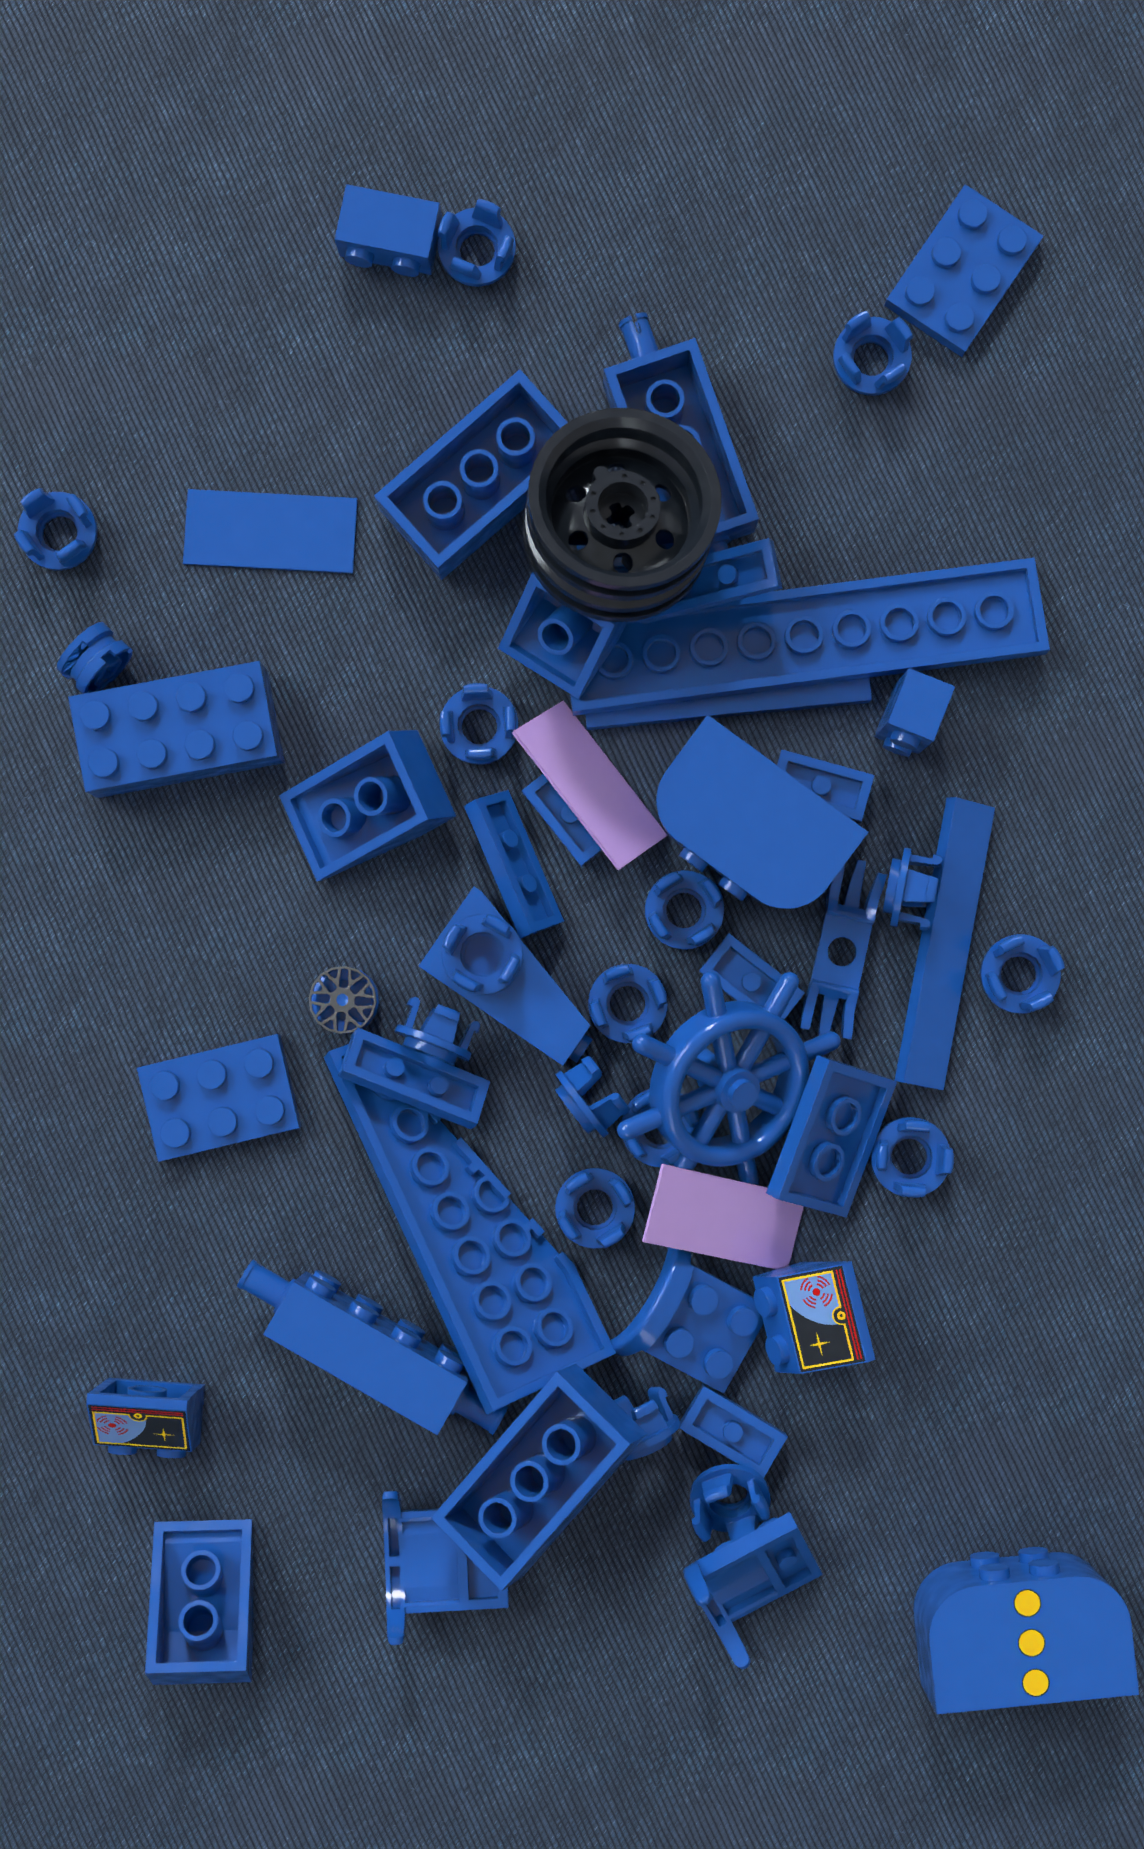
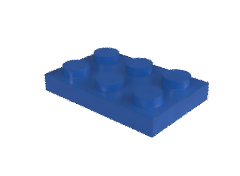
(963, 270)
(219, 1097)
(831, 1137)

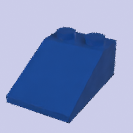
(367, 803)
(201, 1603)

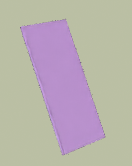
(590, 784)
(721, 1218)

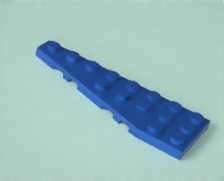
(492, 1273)

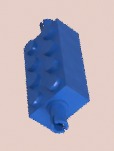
(679, 388)
(368, 1349)

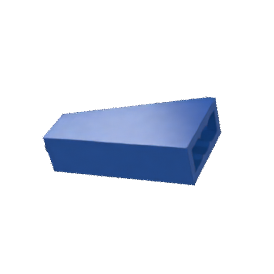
(530, 1004)

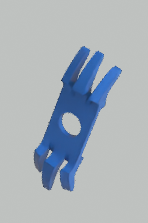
(849, 923)

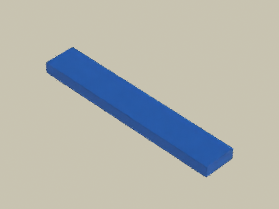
(787, 699)
(945, 945)

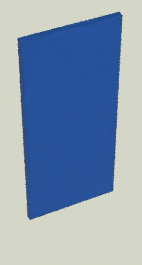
(270, 531)

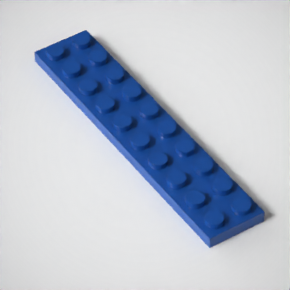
(825, 636)

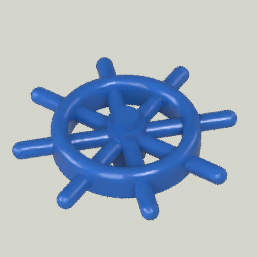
(727, 1081)

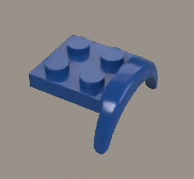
(693, 1323)
(428, 1569)
(749, 1575)

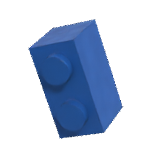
(388, 231)
(913, 713)

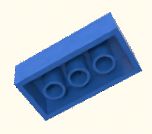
(471, 476)
(176, 729)
(538, 1476)

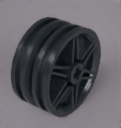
(653, 456)

